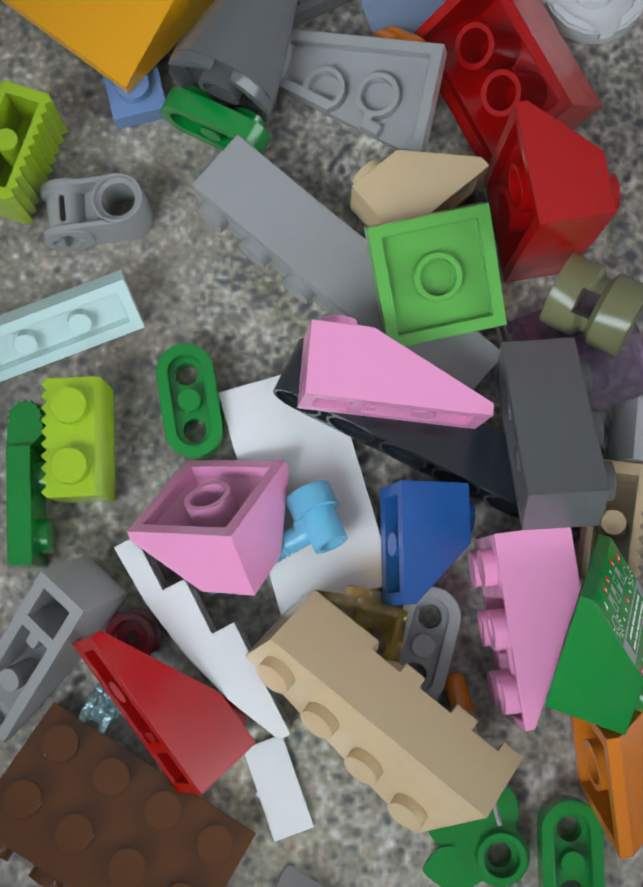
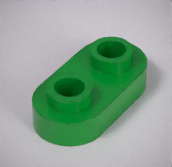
(201, 117)
(189, 403)
(570, 856)

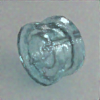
(100, 709)

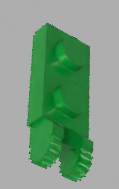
(28, 530)

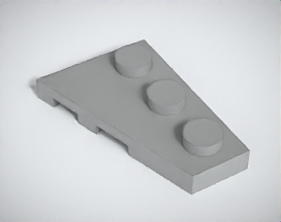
(368, 83)

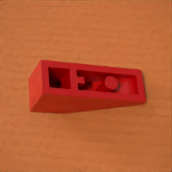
(178, 719)

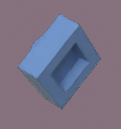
(141, 104)

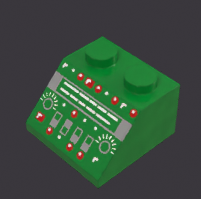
(603, 648)

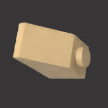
(414, 185)

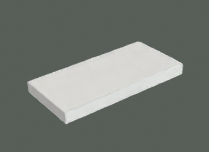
(271, 430)

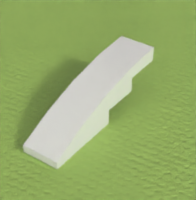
(214, 652)

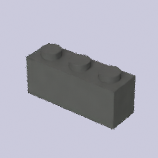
(553, 435)

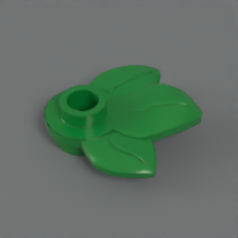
(464, 847)

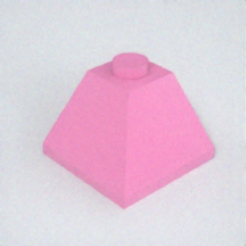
(218, 523)

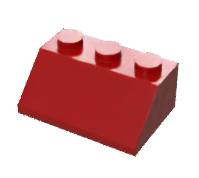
(505, 56)
(546, 194)

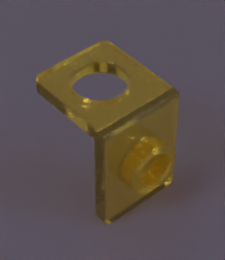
(373, 615)

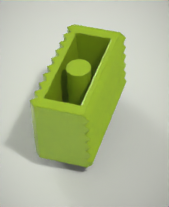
(28, 143)
(78, 440)

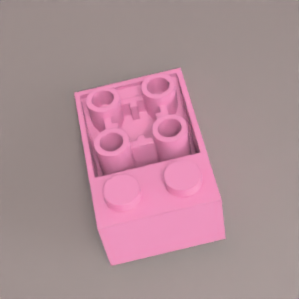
(529, 601)

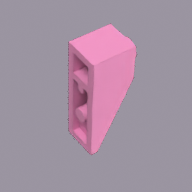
(372, 375)

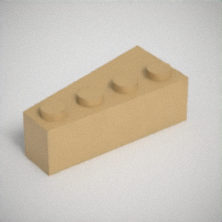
(381, 719)

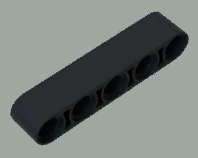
(436, 450)

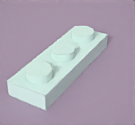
(66, 324)

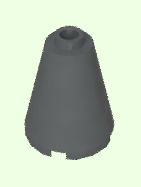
(237, 52)

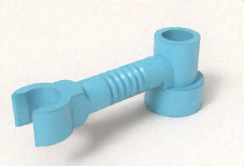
(314, 521)

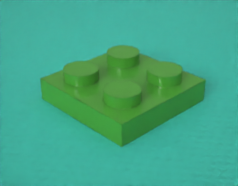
(436, 274)

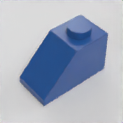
(421, 535)

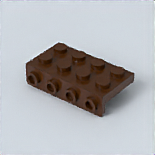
(108, 817)

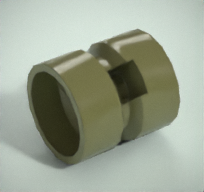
(613, 314)

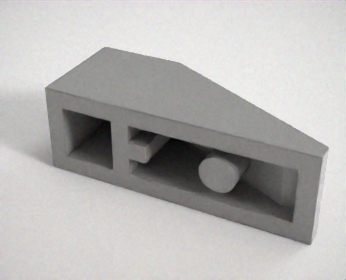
(38, 642)

